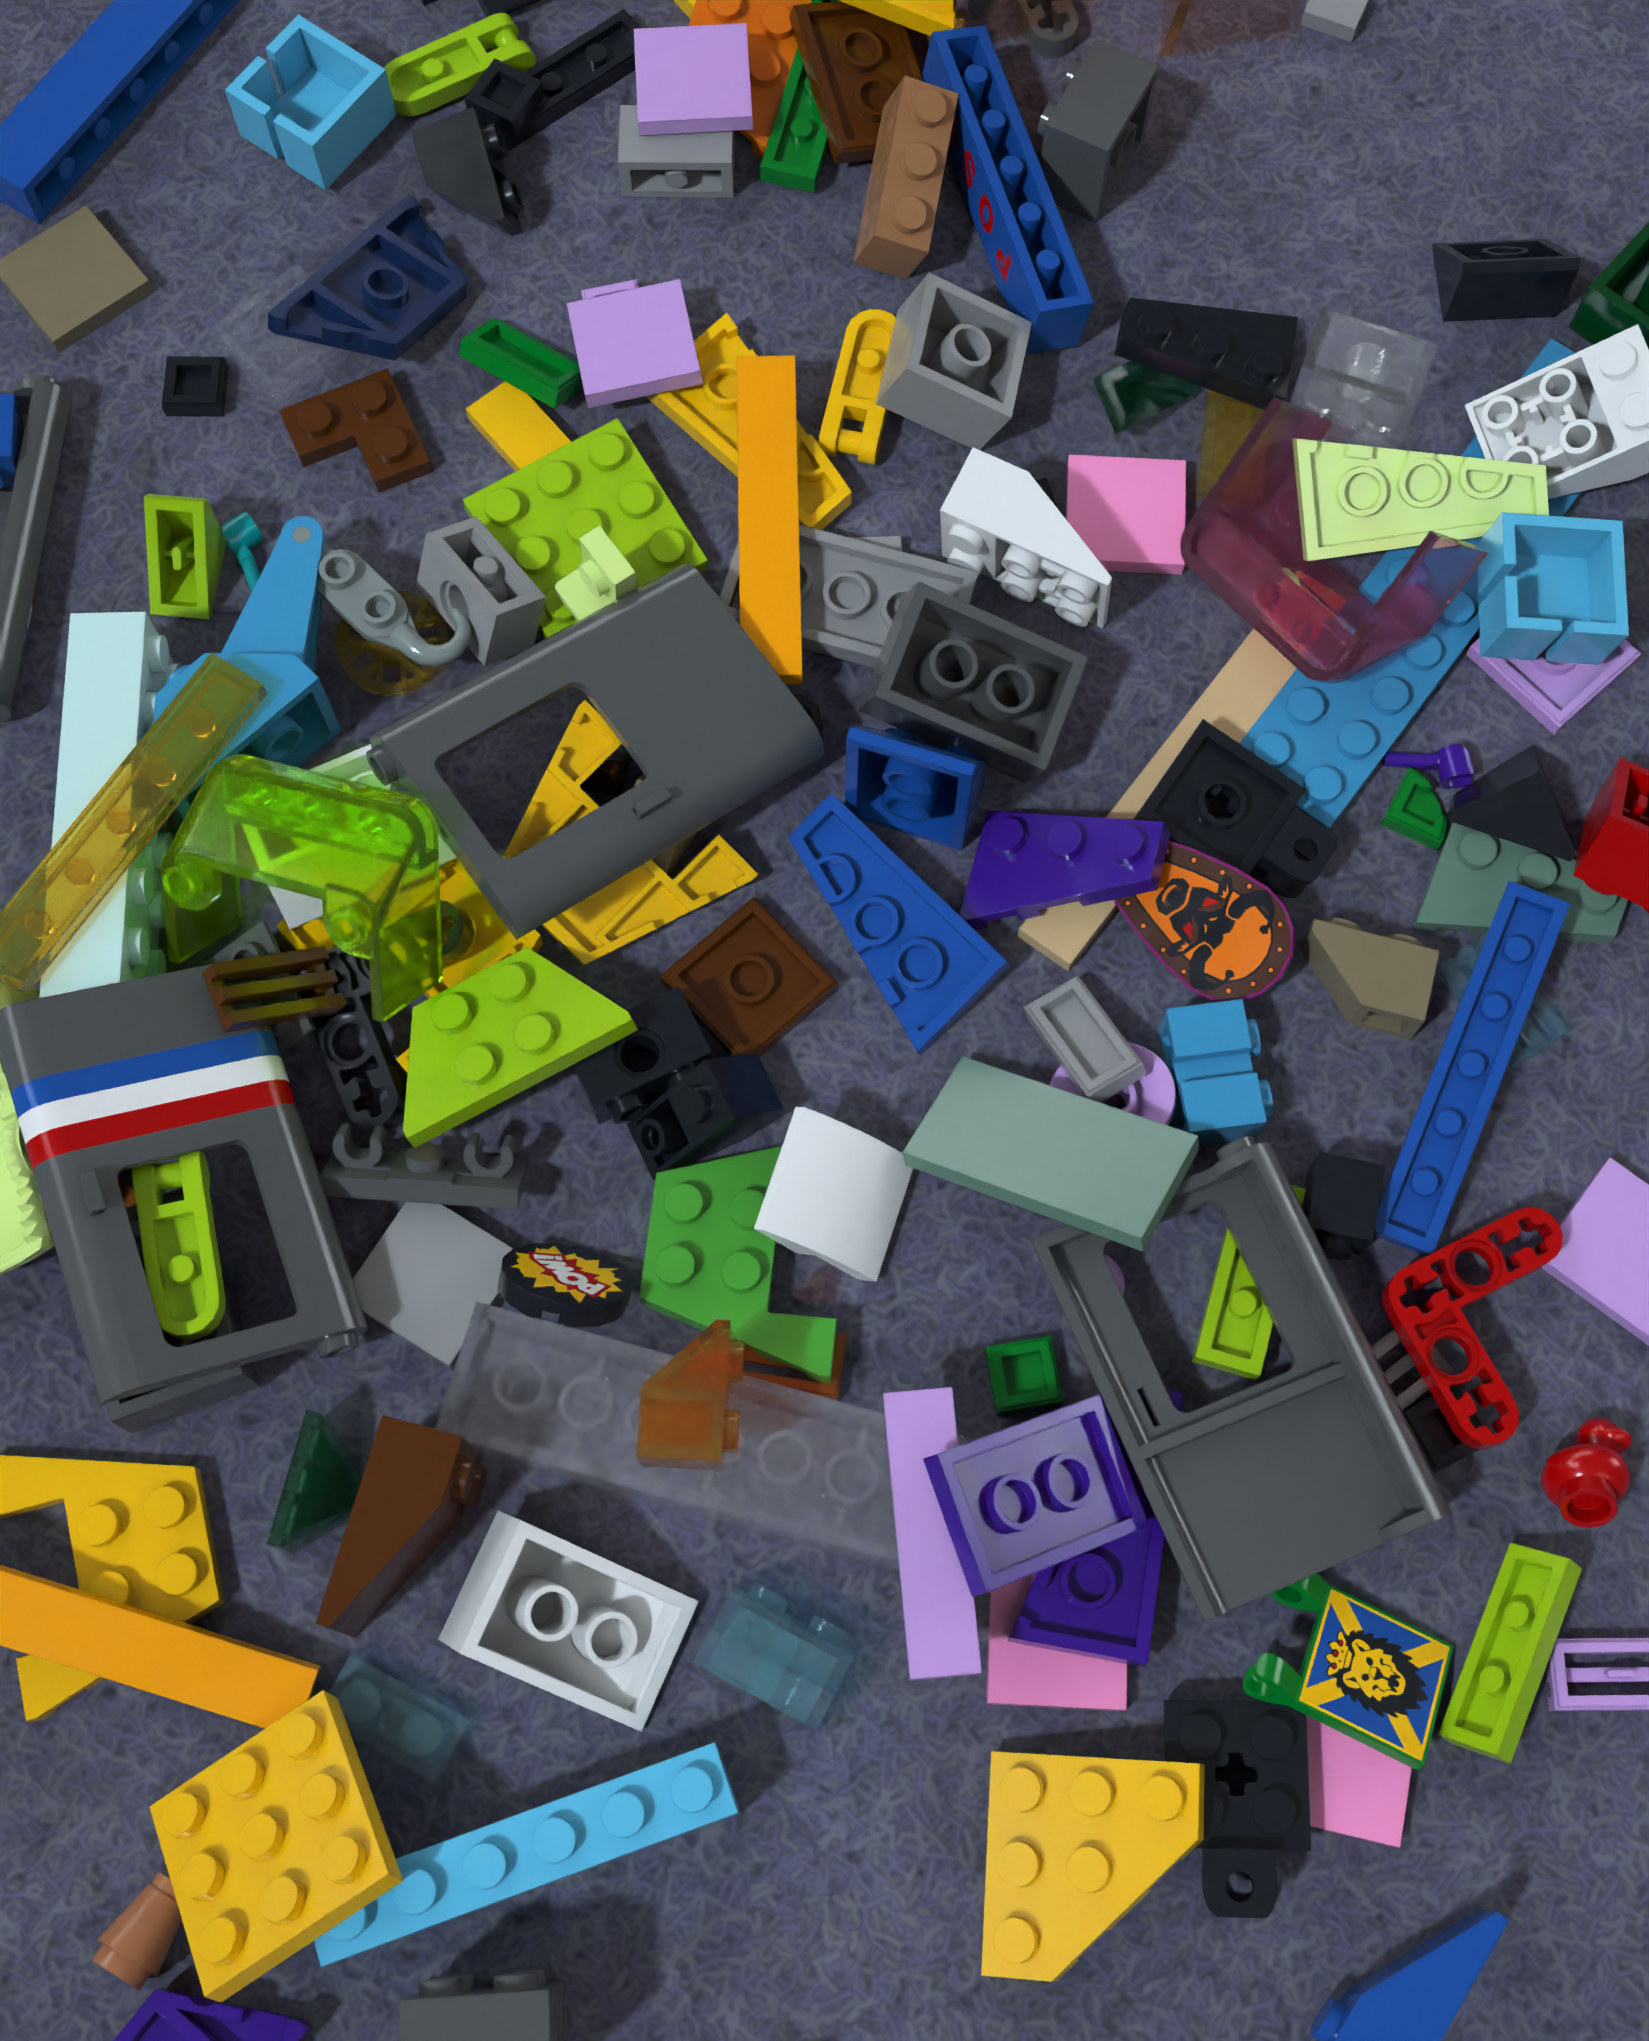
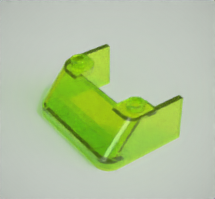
(322, 837)

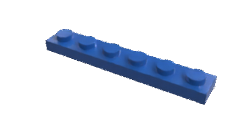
(1469, 1069)

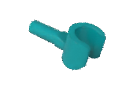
(242, 536)

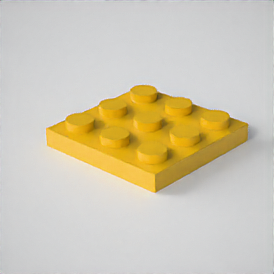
(273, 1846)

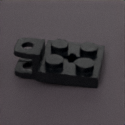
(1263, 835)
(1271, 1814)

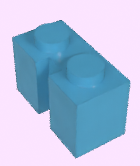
(1213, 1072)

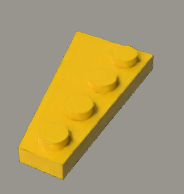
(710, 418)

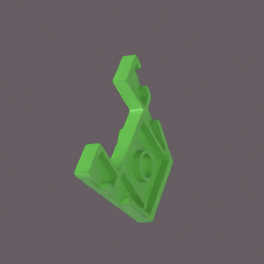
(714, 1265)

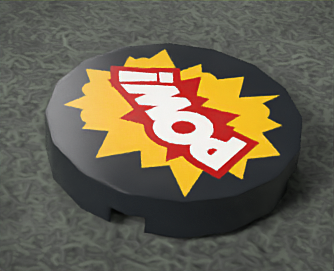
(565, 1281)

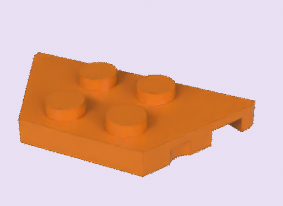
(769, 49)

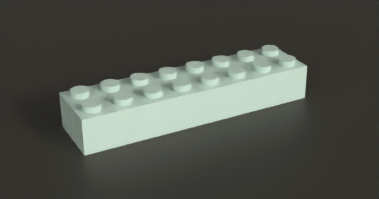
(108, 706)

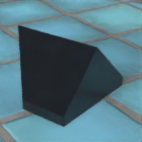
(1516, 806)

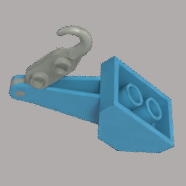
(279, 644)

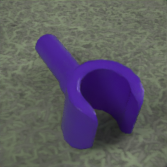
(1451, 761)

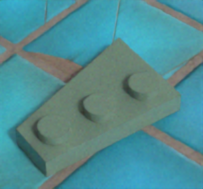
(1476, 870)

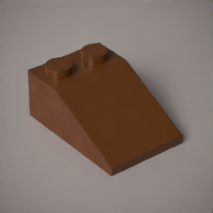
(401, 1514)

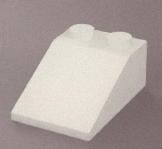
(568, 1621)

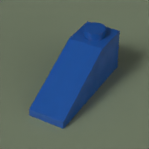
(1418, 1991)

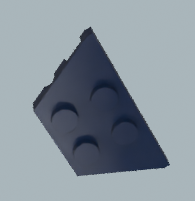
(376, 290)

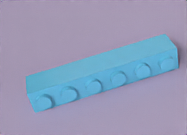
(540, 1849)

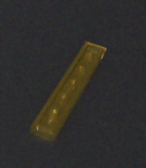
(122, 819)

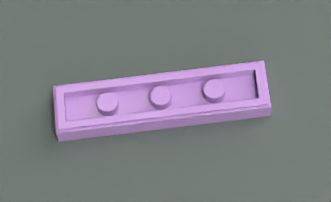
(934, 1591)

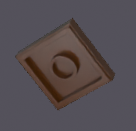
(750, 981)

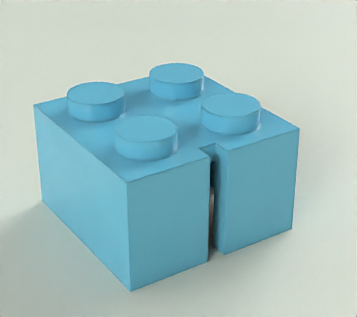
(328, 105)
(1552, 588)

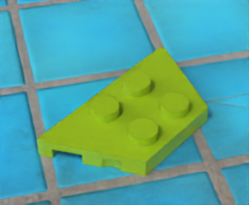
(499, 1039)

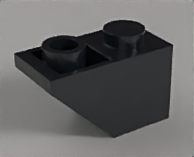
(466, 168)
(705, 1113)

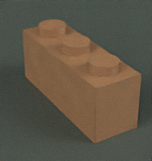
(906, 178)

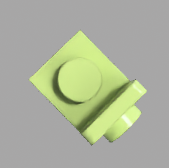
(600, 577)

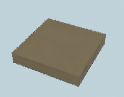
(73, 278)

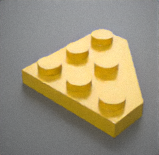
(1077, 1852)

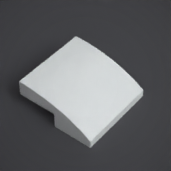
(834, 1194)

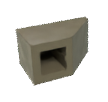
(1372, 977)

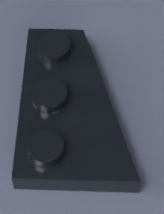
(1211, 347)

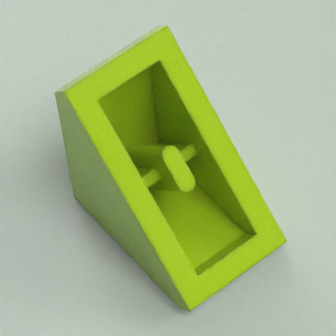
(182, 555)

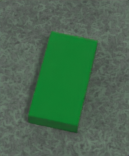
(522, 362)

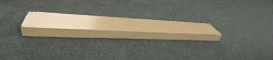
(1229, 704)

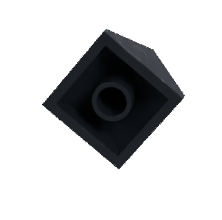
(1502, 279)

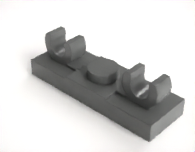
(425, 1172)

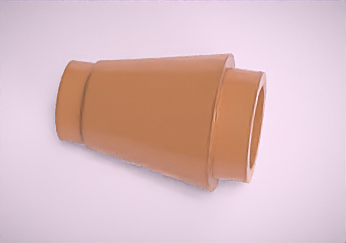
(141, 1935)

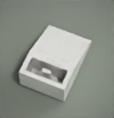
(1575, 417)
(1014, 533)

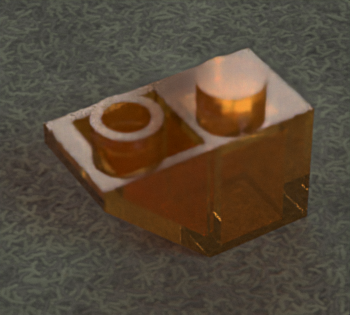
(687, 1403)

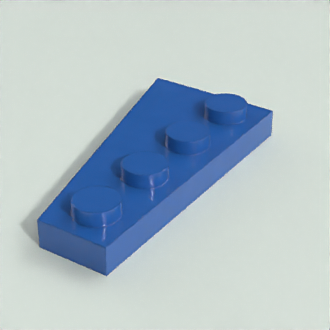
(905, 933)

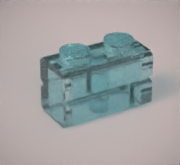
(777, 1656)

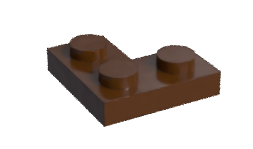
(361, 416)

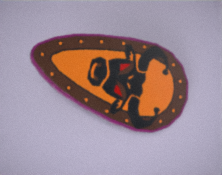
(1213, 926)

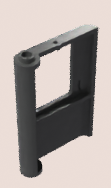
(679, 695)

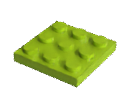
(570, 492)

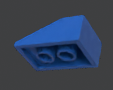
(912, 784)

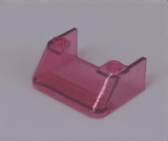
(1251, 555)

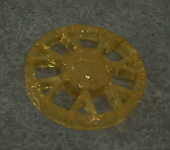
(391, 657)

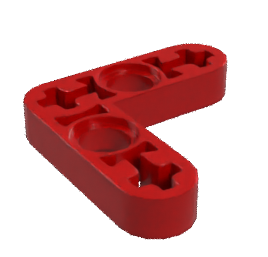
(1446, 1320)

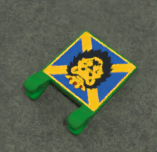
(1358, 1672)

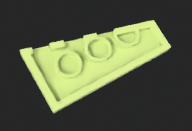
(1392, 498)

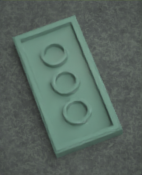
(1052, 1152)

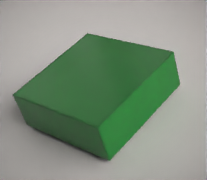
(1023, 1375)

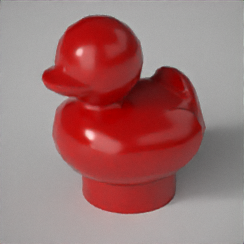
(1591, 1475)

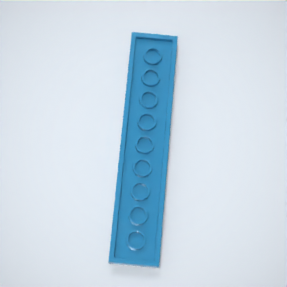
(1340, 732)

